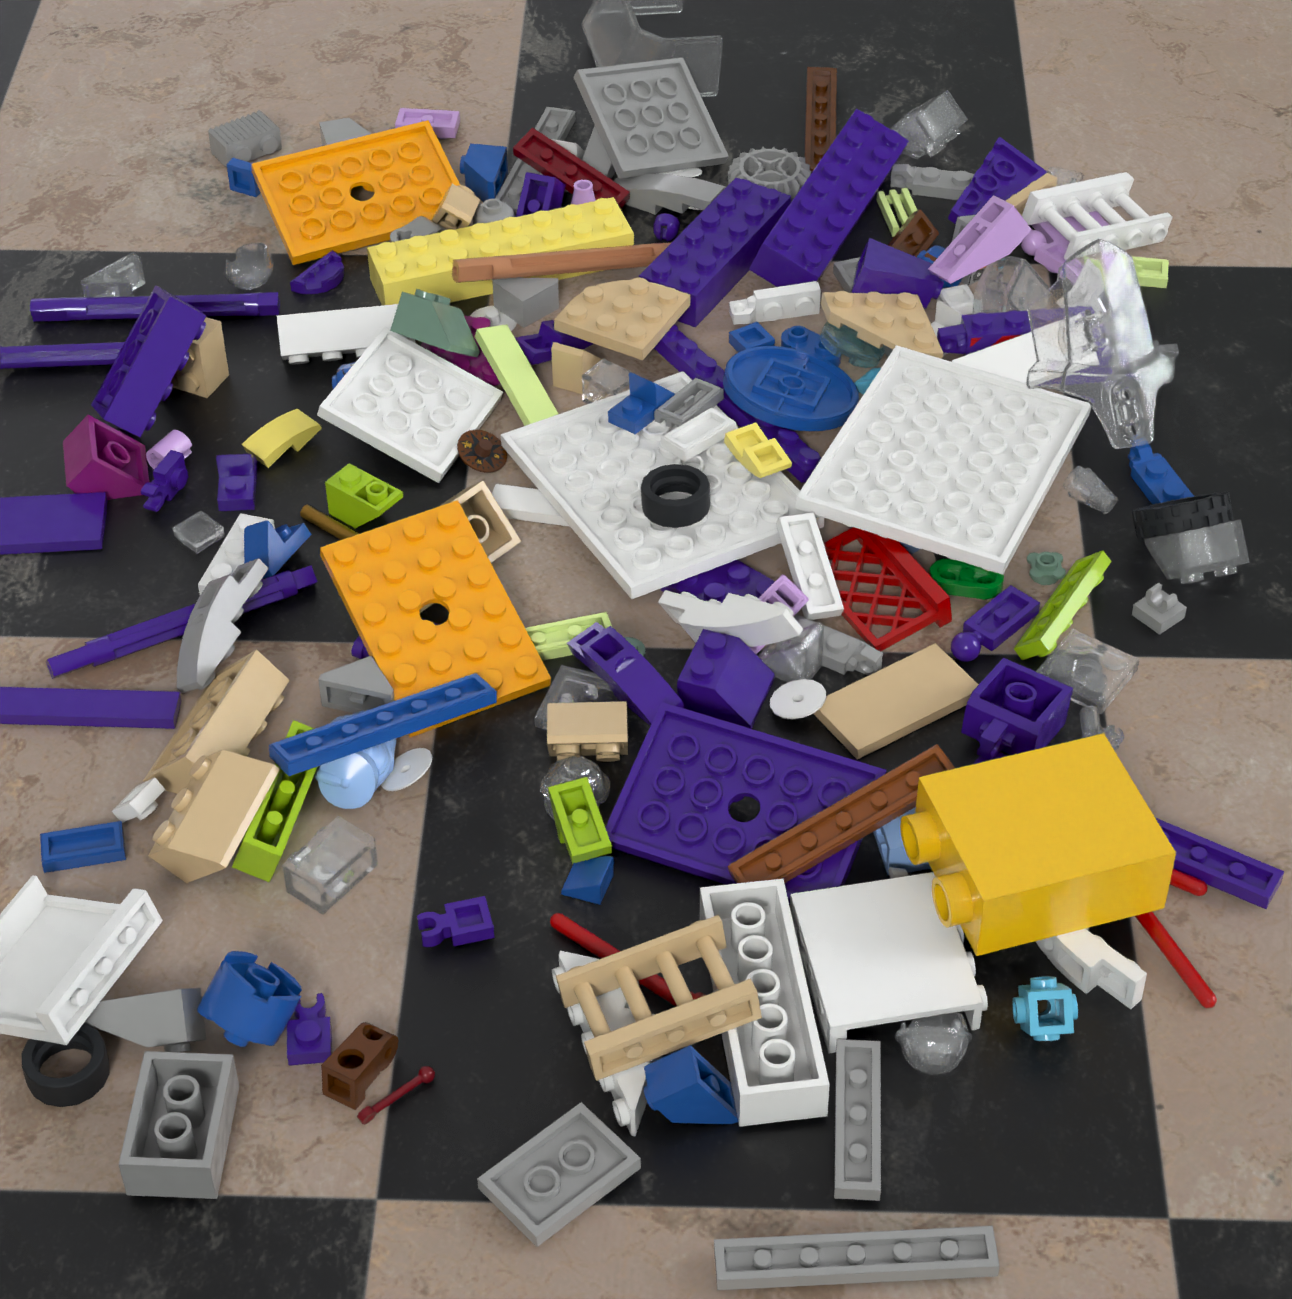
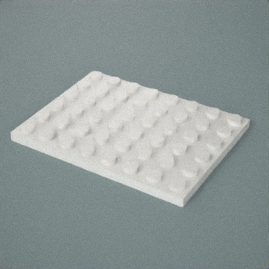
(945, 459)
(595, 482)

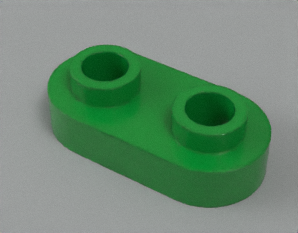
(966, 579)

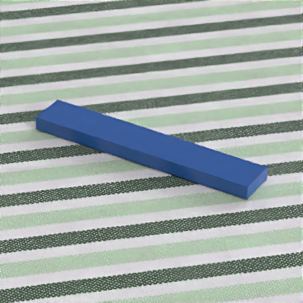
(381, 724)

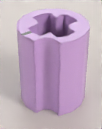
(172, 441)

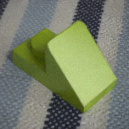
(579, 820)

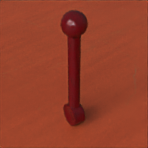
(425, 1075)

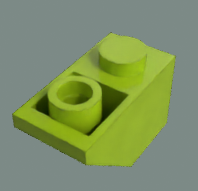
(359, 496)

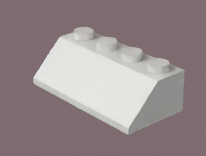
(332, 332)

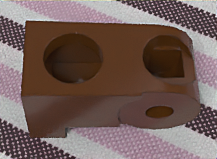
(357, 1064)

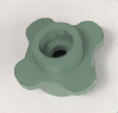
(1046, 567)

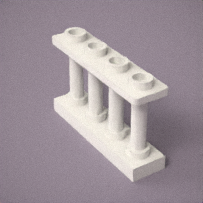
(1101, 196)

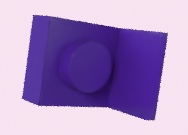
(236, 482)

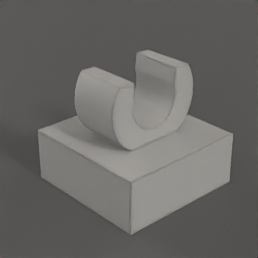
(1159, 609)

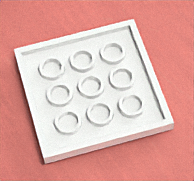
(409, 403)

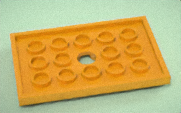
(313, 198)
(423, 561)

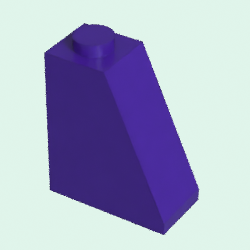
(894, 272)

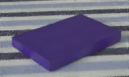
(52, 523)

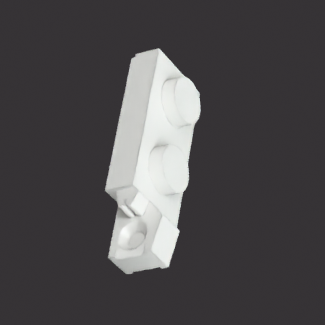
(777, 303)

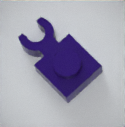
(168, 479)
(463, 922)
(309, 1034)

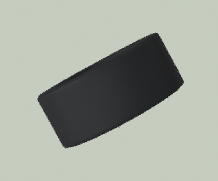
(675, 479)
(70, 1089)

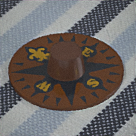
(481, 451)

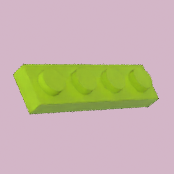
(1062, 606)

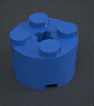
(250, 999)

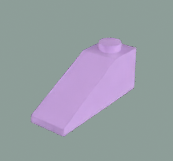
(985, 239)

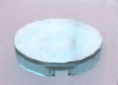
(845, 342)

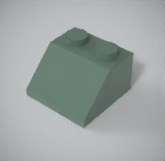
(434, 322)

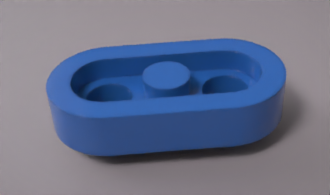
(808, 341)

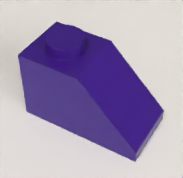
(540, 194)

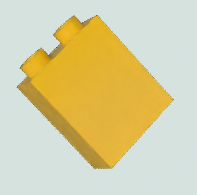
(1038, 844)

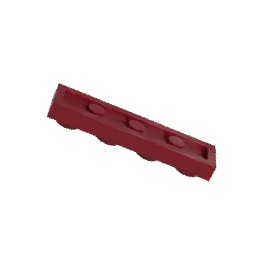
(558, 162)

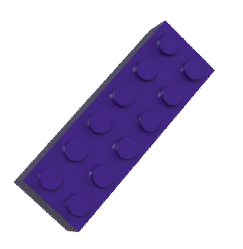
(718, 246)

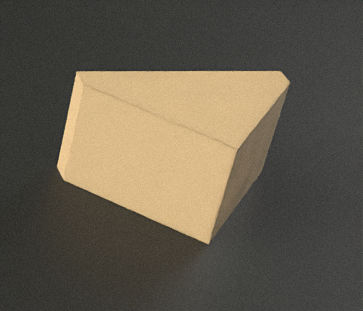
(569, 366)

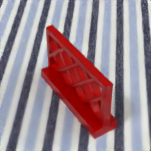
(903, 572)

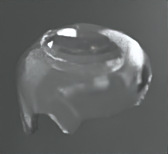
(251, 268)

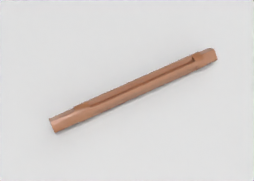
(555, 262)

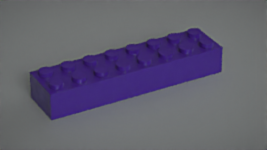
(829, 203)

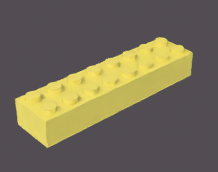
(428, 259)

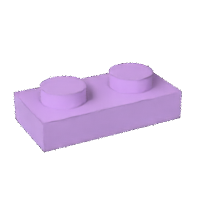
(443, 122)

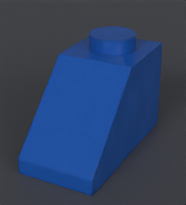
(484, 169)
(689, 1089)

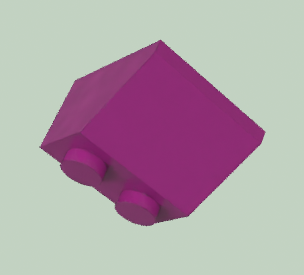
(104, 461)

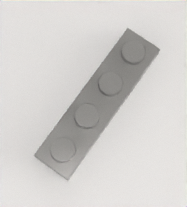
(857, 1120)

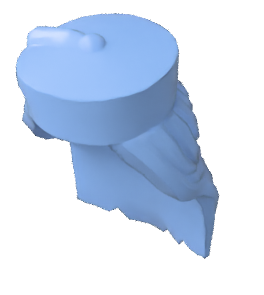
(355, 778)

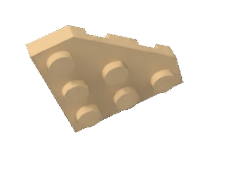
(883, 319)

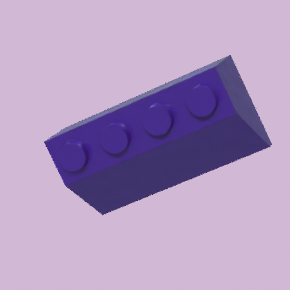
(149, 362)

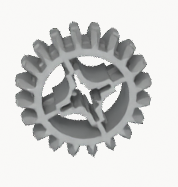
(771, 169)

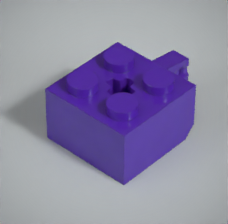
(1015, 710)

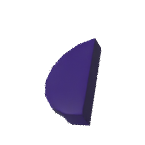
(320, 276)

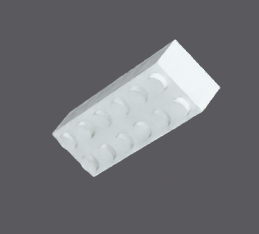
(776, 1059)

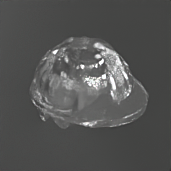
(572, 769)
(934, 1042)

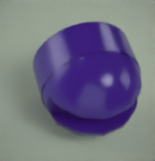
(672, 227)

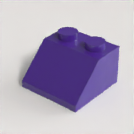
(724, 679)

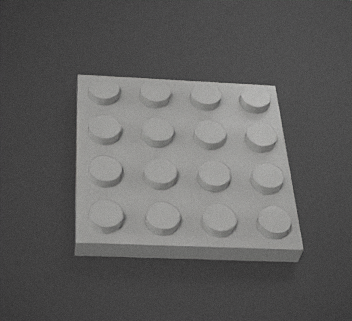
(650, 117)

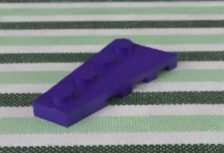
(1001, 175)

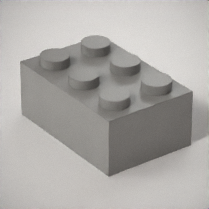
(179, 1125)

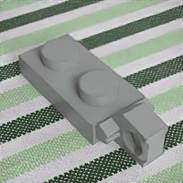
(930, 181)
(845, 652)

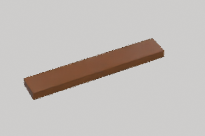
(840, 823)

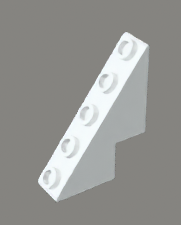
(626, 1085)

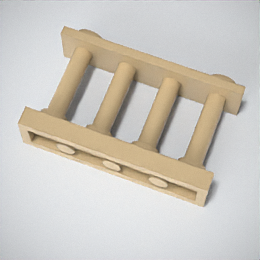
(671, 1029)

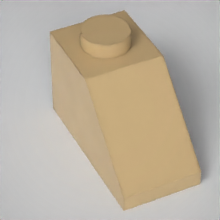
(456, 208)

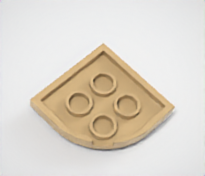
(623, 315)

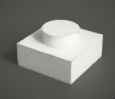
(139, 801)

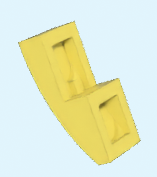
(286, 431)
(756, 452)

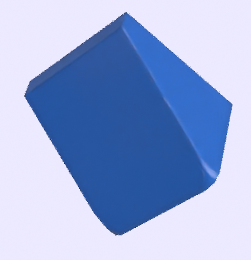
(589, 879)

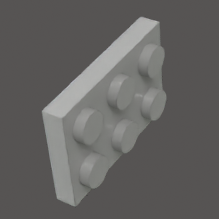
(559, 1174)

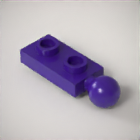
(994, 623)

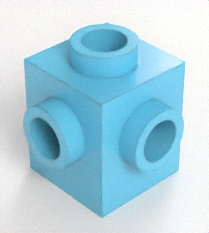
(1058, 1016)

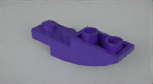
(624, 670)

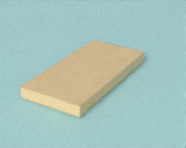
(896, 701)

